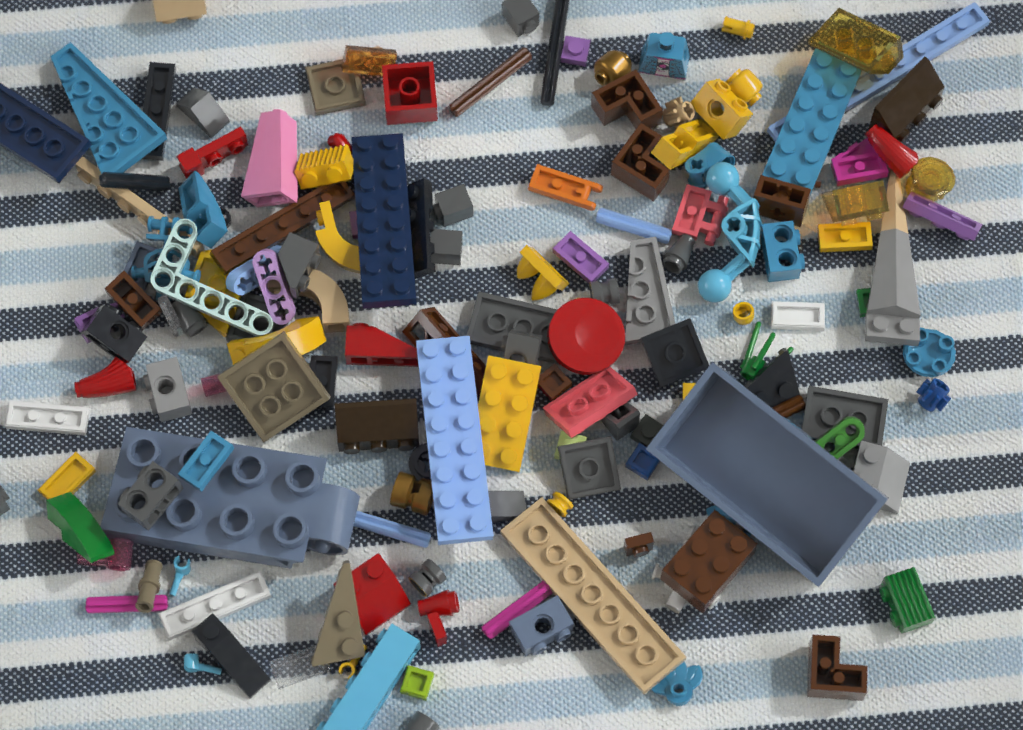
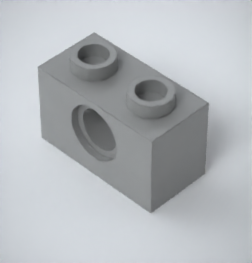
(165, 374)

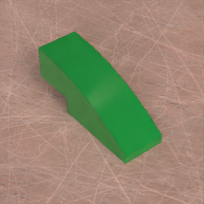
(78, 527)

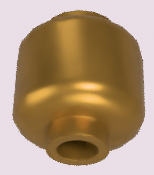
(611, 67)

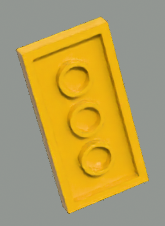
(506, 410)

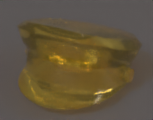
(931, 178)

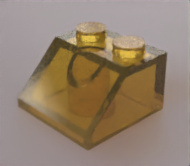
(856, 202)

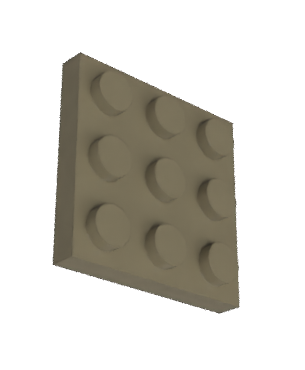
(273, 386)

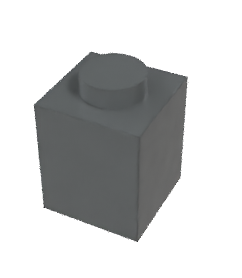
(521, 16)
(453, 205)
(447, 246)

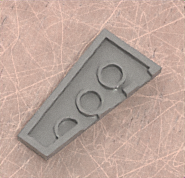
(647, 294)

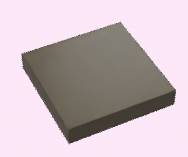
(334, 89)

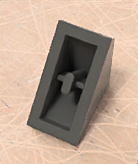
(203, 111)
(622, 420)

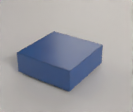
(642, 462)

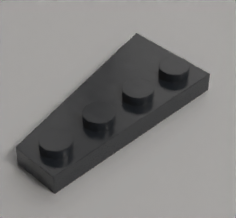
(420, 207)

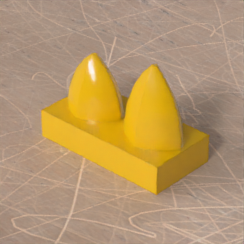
(548, 280)

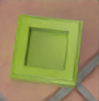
(417, 682)

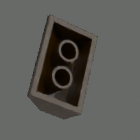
(909, 101)
(377, 425)

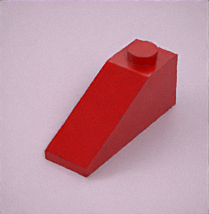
(377, 348)

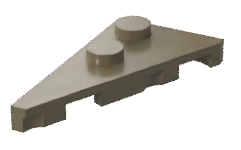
(341, 632)

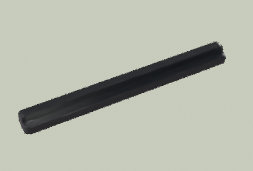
(554, 52)

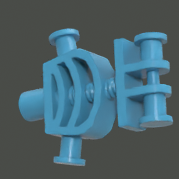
(145, 272)

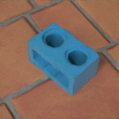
(776, 251)

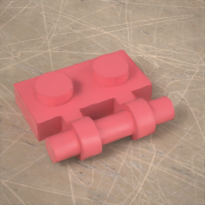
(692, 212)

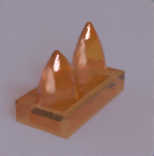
(367, 59)

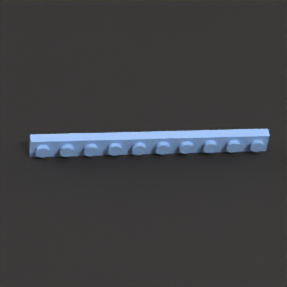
(928, 44)

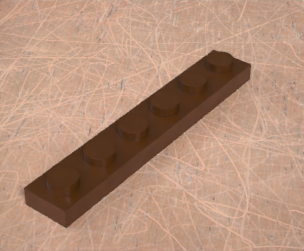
(278, 225)

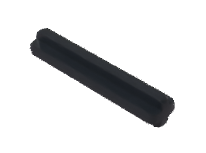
(134, 181)

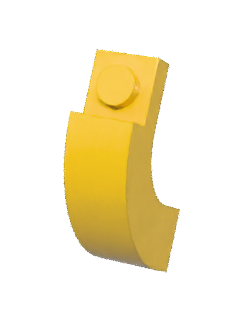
(332, 244)
(303, 332)

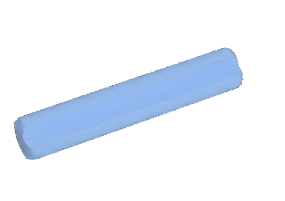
(633, 225)
(392, 529)

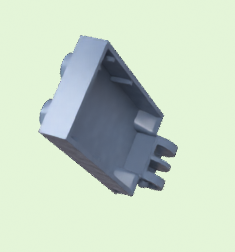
(253, 510)

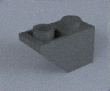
(297, 260)

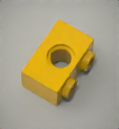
(708, 106)

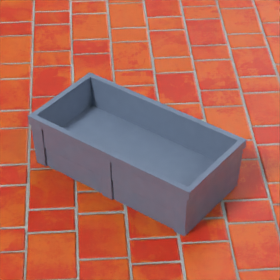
(766, 474)

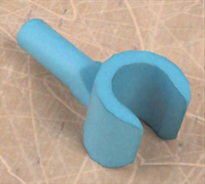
(180, 572)
(192, 664)

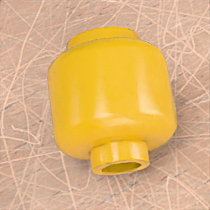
(745, 86)

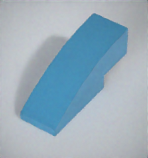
(201, 207)

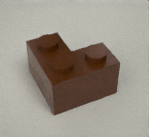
(627, 97)
(637, 166)
(830, 678)

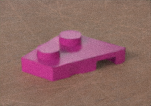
(858, 164)

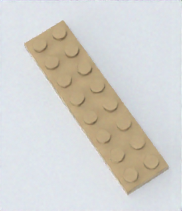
(593, 595)

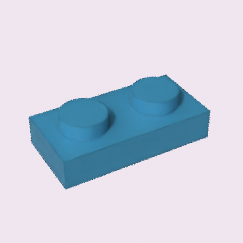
(206, 461)

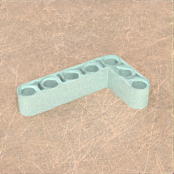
(202, 291)

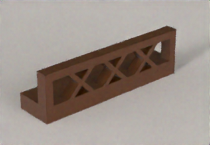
(437, 327)

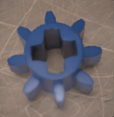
(933, 395)

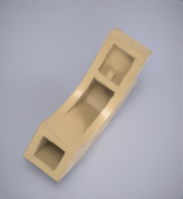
(328, 297)

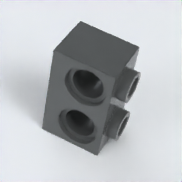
(156, 499)

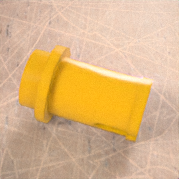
(738, 27)

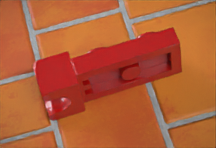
(212, 153)

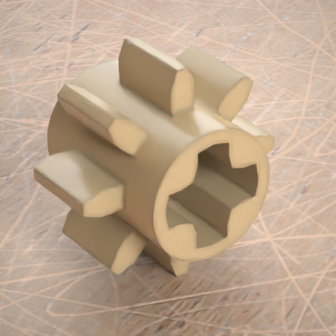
(678, 112)

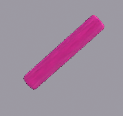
(119, 604)
(517, 608)

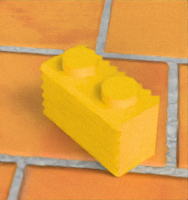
(324, 167)

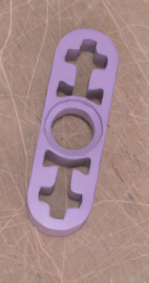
(286, 303)

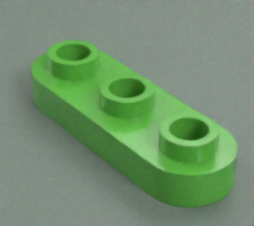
(840, 438)

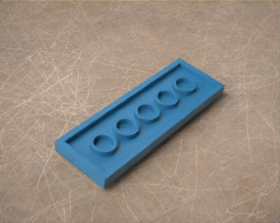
(812, 120)

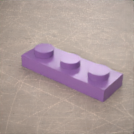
(942, 216)

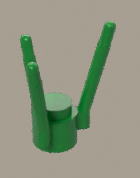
(751, 366)

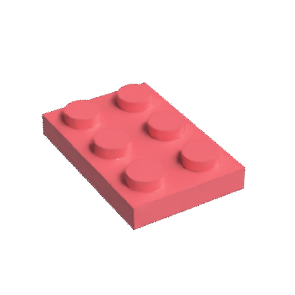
(589, 401)

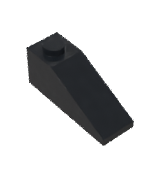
(230, 655)

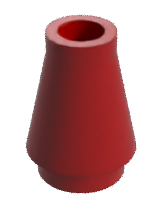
(443, 603)

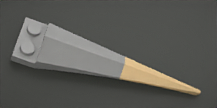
(893, 296)

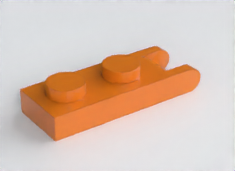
(563, 187)

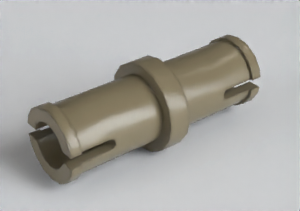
(149, 586)

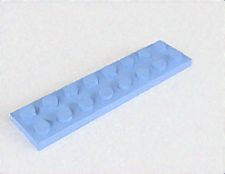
(454, 440)

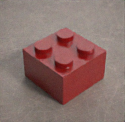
(409, 93)

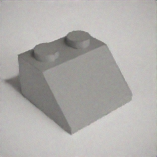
(883, 471)

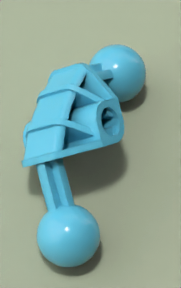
(740, 228)

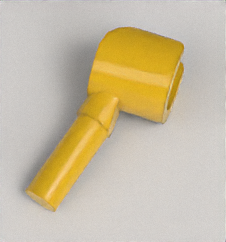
(353, 663)

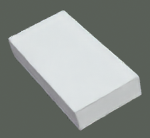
(797, 316)

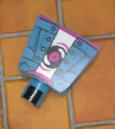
(664, 56)

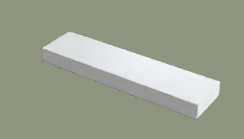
(220, 602)

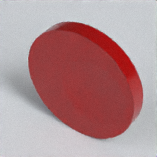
(586, 336)

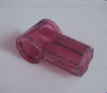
(119, 561)

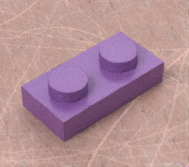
(580, 257)

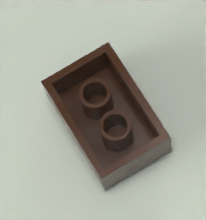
(708, 561)

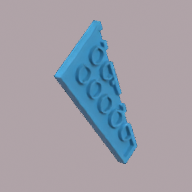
(108, 118)

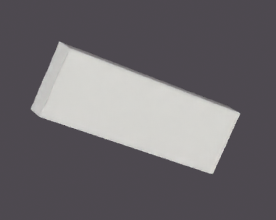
(47, 418)

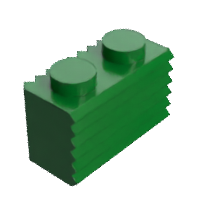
(907, 600)

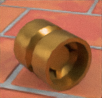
(412, 493)

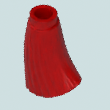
(891, 151)
(110, 381)

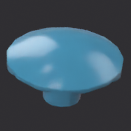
(933, 354)

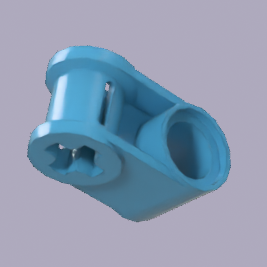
(702, 161)

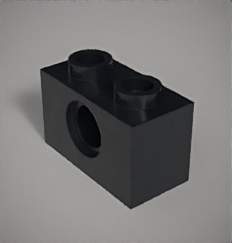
(99, 333)

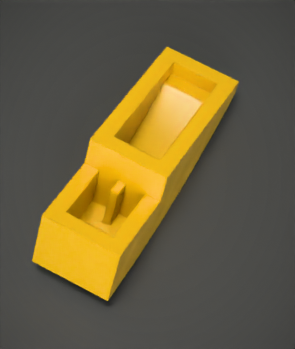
(684, 143)

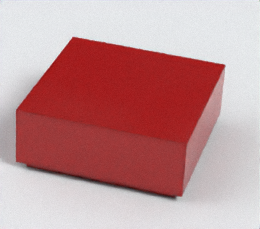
(437, 628)

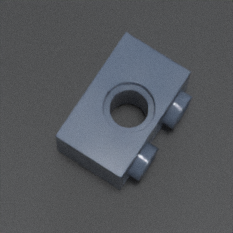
(551, 613)

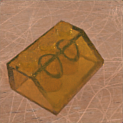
(859, 43)

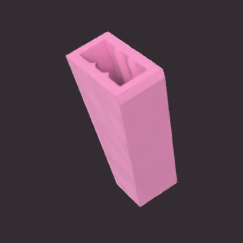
(272, 162)

